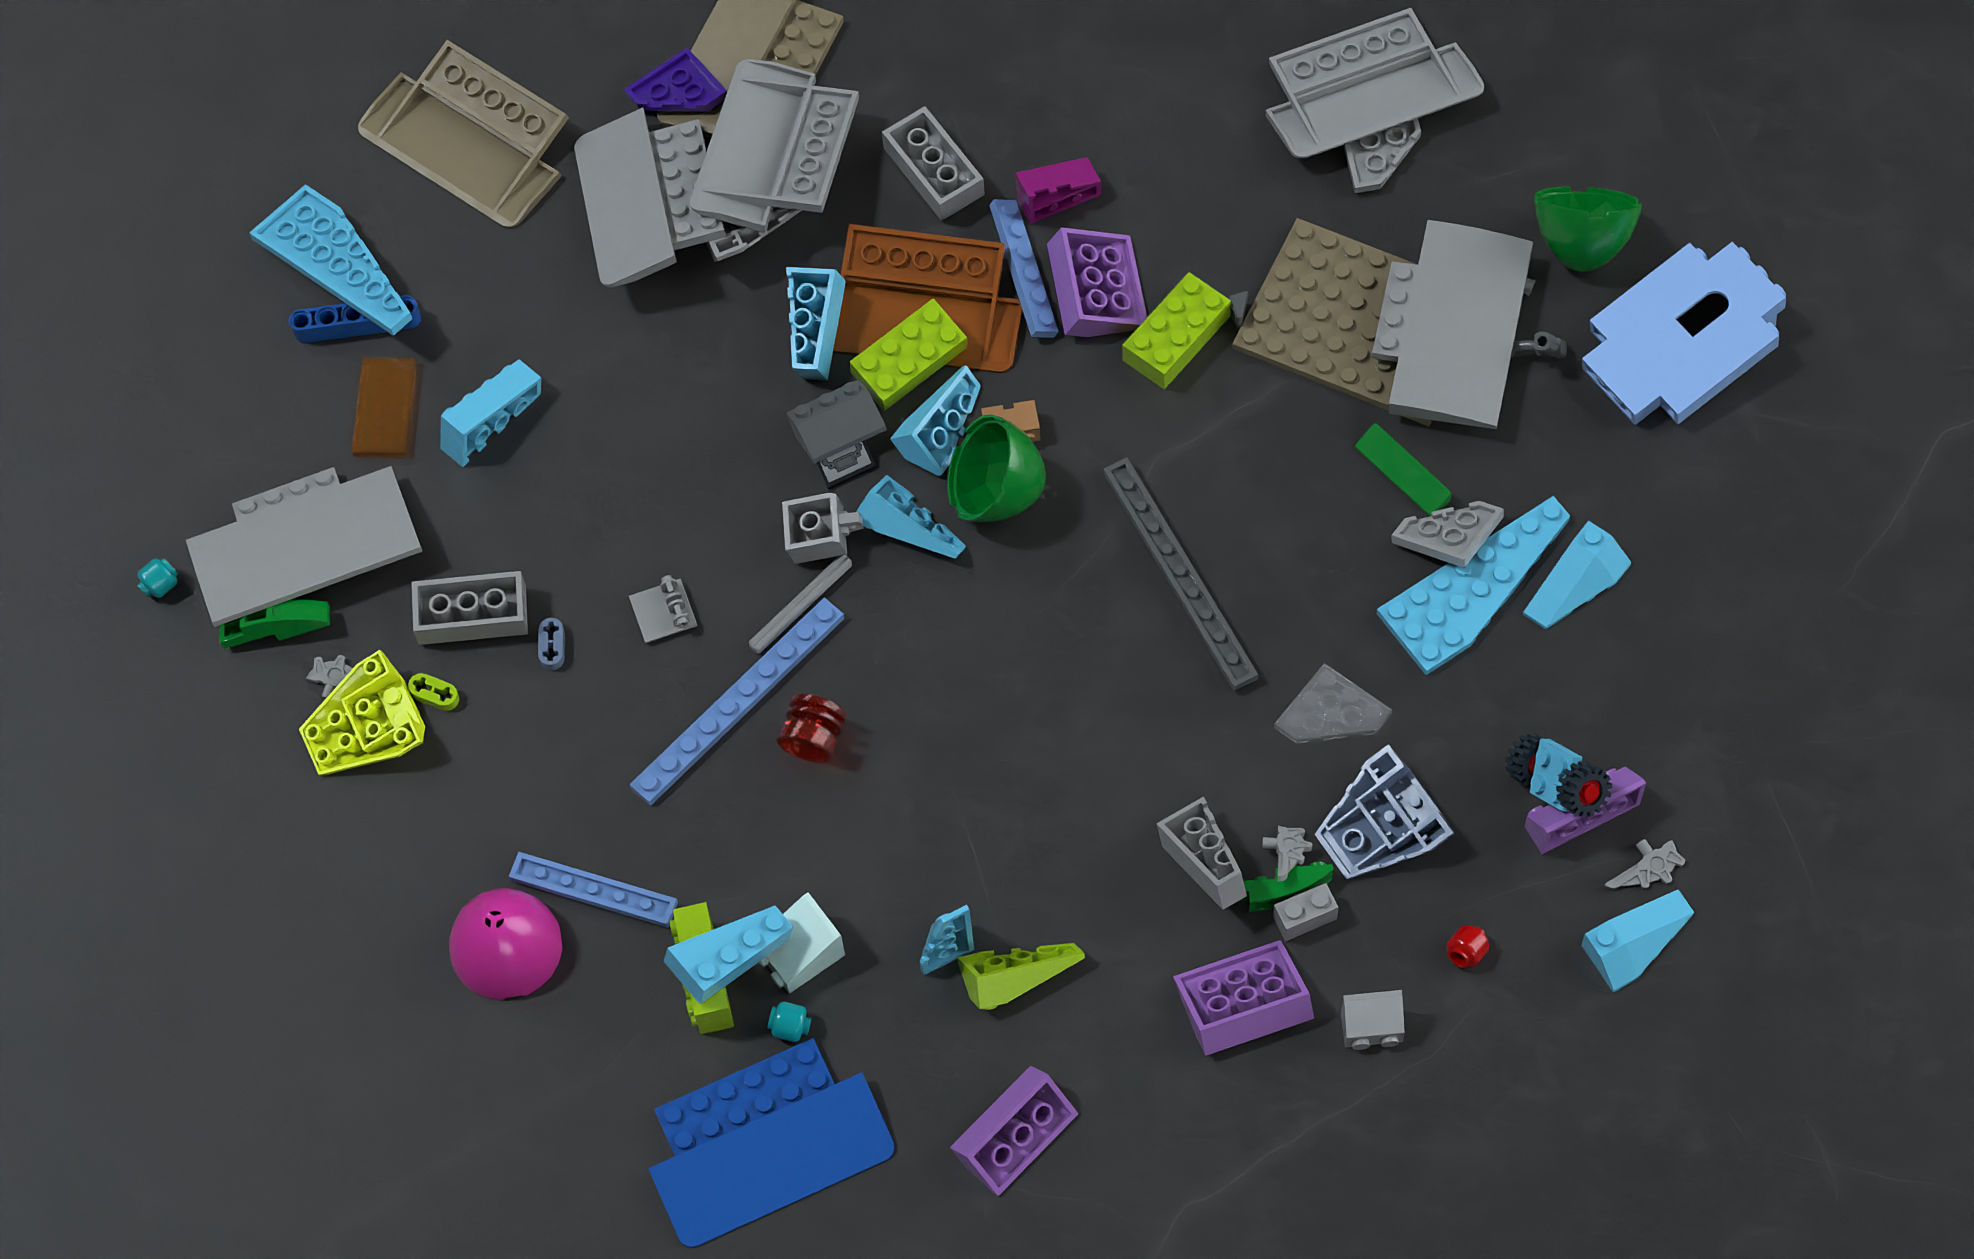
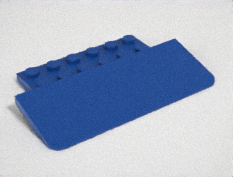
(764, 1142)

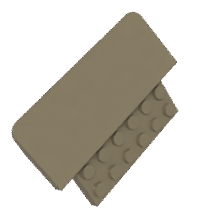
(758, 30)
(469, 133)

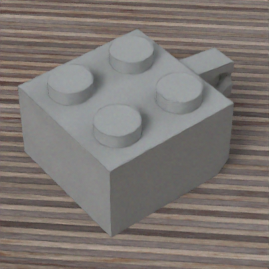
(817, 527)

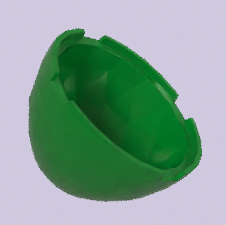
(1586, 226)
(994, 471)

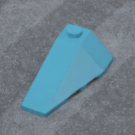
(935, 427)
(1583, 571)

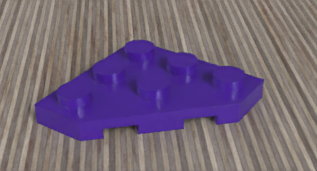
(677, 86)

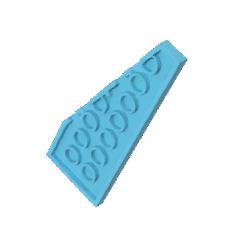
(324, 247)
(1455, 603)

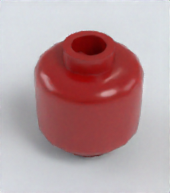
(1467, 946)

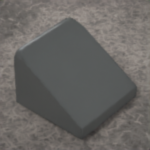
(1238, 308)

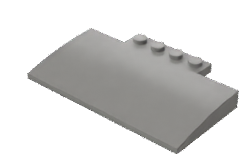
(1453, 324)
(301, 541)

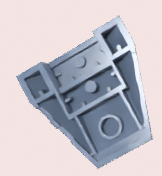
(1382, 818)

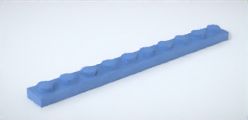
(737, 701)

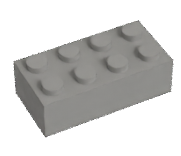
(933, 163)
(469, 607)

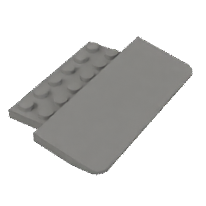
(1366, 83)
(772, 145)
(640, 195)

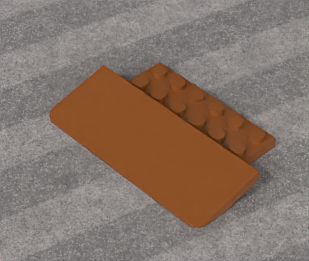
(900, 271)

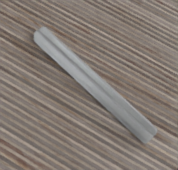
(800, 603)

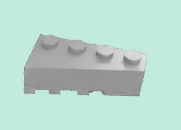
(1202, 852)

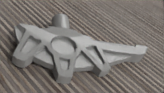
(329, 673)
(1289, 847)
(1653, 867)

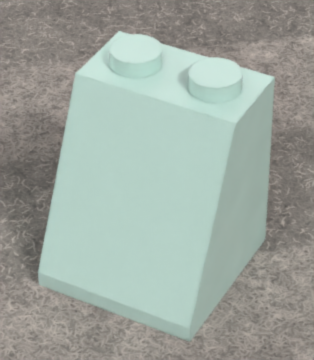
(810, 949)

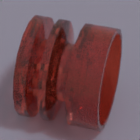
(811, 728)

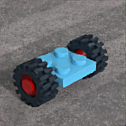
(1558, 775)

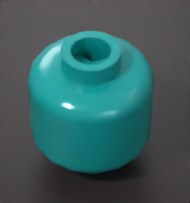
(157, 578)
(789, 1021)

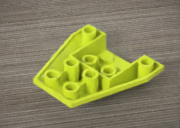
(358, 726)

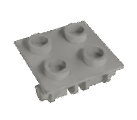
(663, 610)

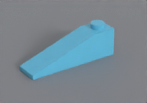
(893, 513)
(948, 939)
(1632, 940)

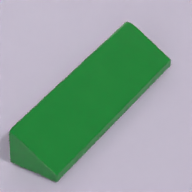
(1403, 470)

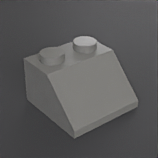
(1373, 1019)

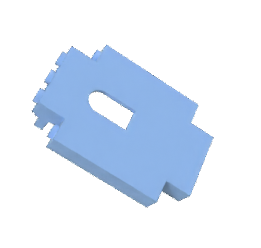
(1655, 362)

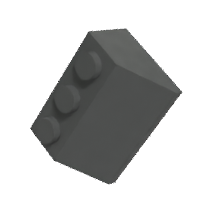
(836, 421)

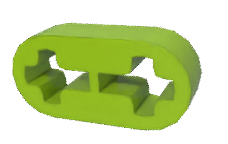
(435, 686)

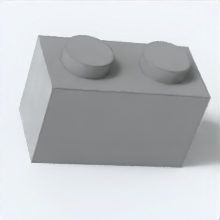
(1305, 912)

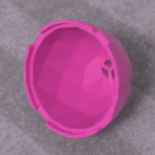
(505, 958)

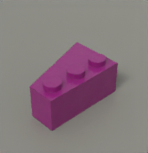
(1056, 188)

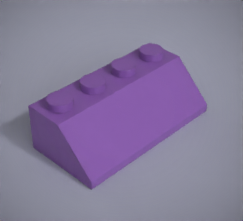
(1553, 827)
(1014, 1130)

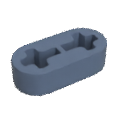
(545, 644)

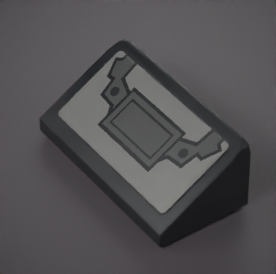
(845, 464)

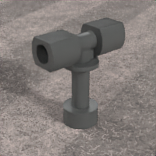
(1542, 343)

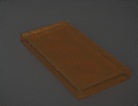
(384, 407)

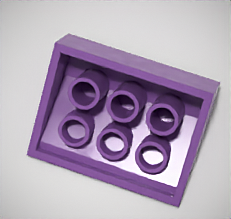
(1096, 282)
(1244, 997)

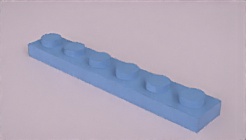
(1024, 268)
(593, 889)

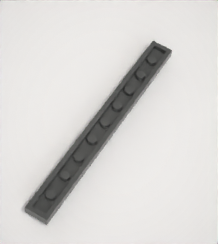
(1180, 574)

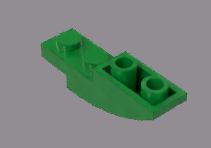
(282, 619)
(1266, 892)

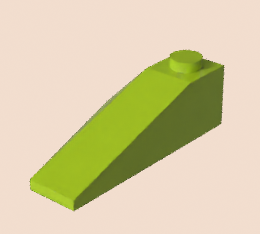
(1002, 978)

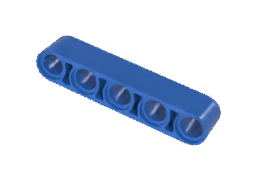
(342, 326)

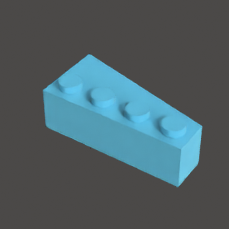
(814, 318)
(487, 410)
(725, 953)

